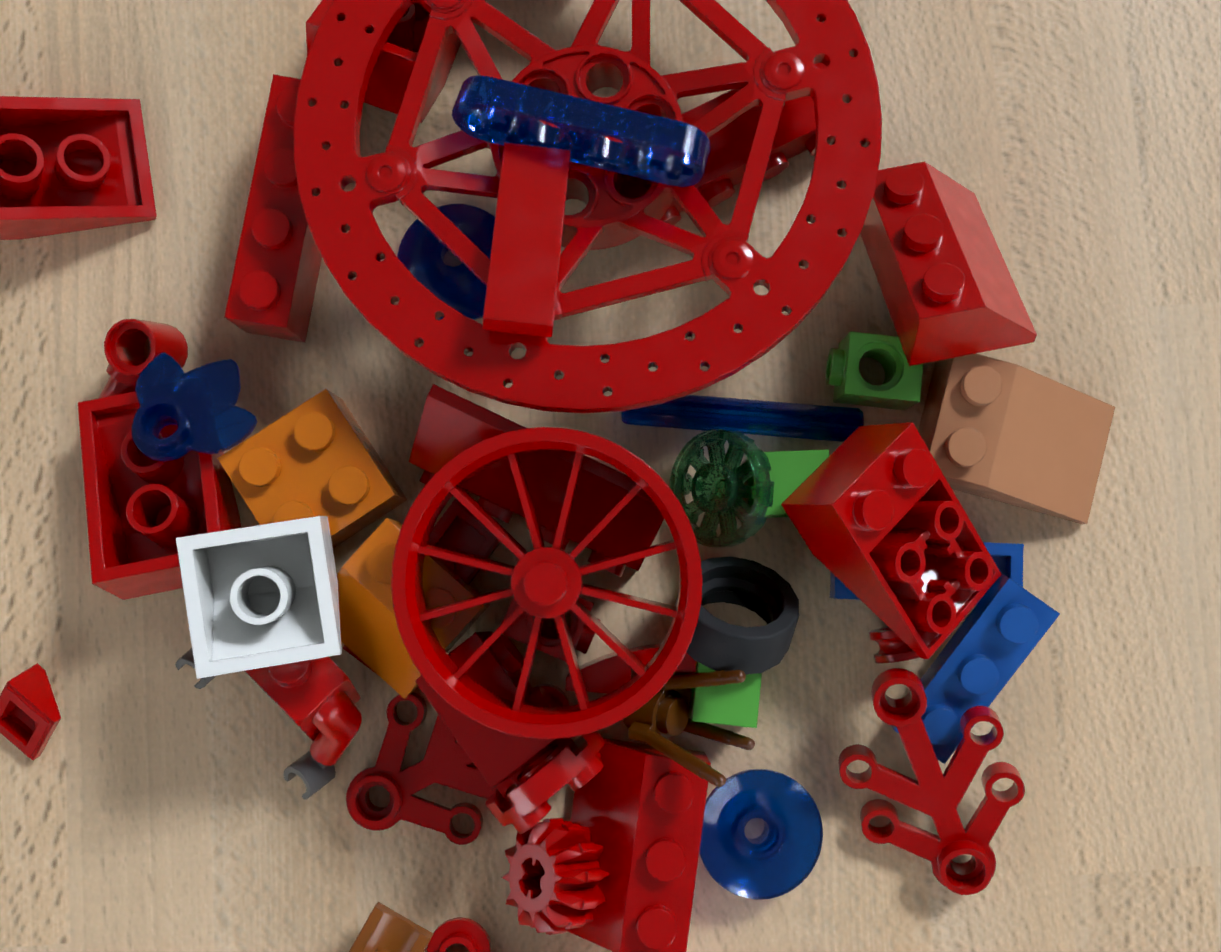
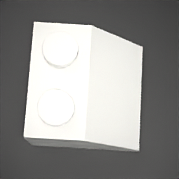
(260, 595)

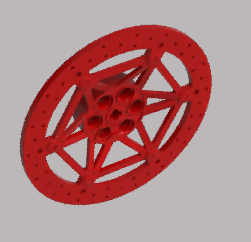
(330, 159)

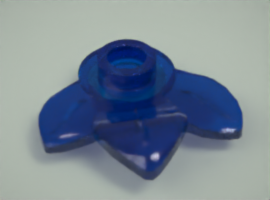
(196, 401)

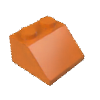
(368, 614)

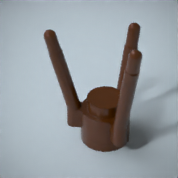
(669, 716)

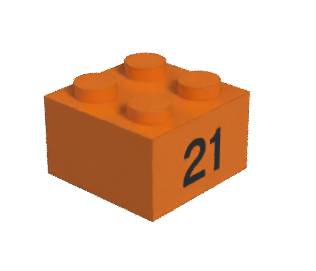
(312, 467)

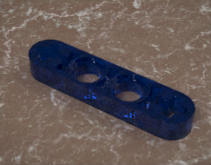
(651, 145)

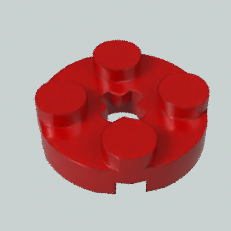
(545, 775)

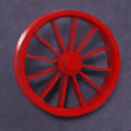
(543, 585)

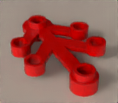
(443, 764)
(935, 791)

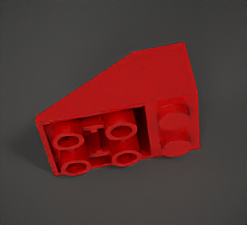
(894, 533)

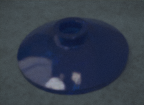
(425, 259)
(784, 850)

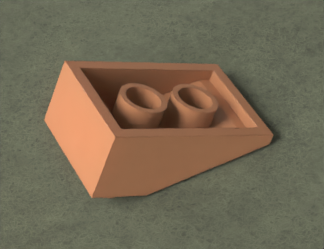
(1015, 435)

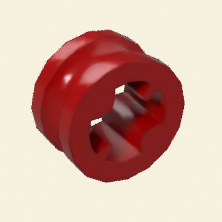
(891, 647)

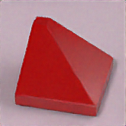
(29, 711)

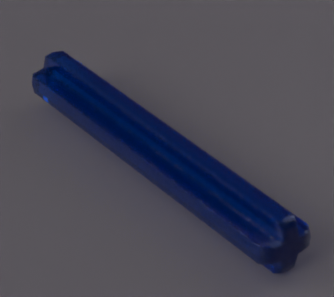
(750, 417)

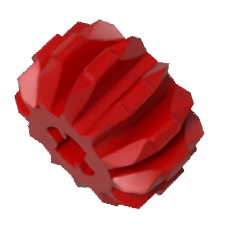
(555, 876)

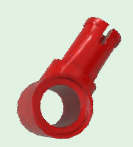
(126, 353)

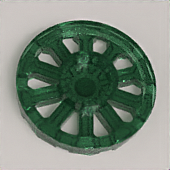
(720, 486)

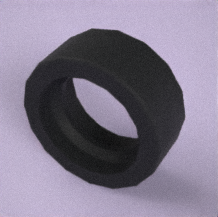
(757, 589)

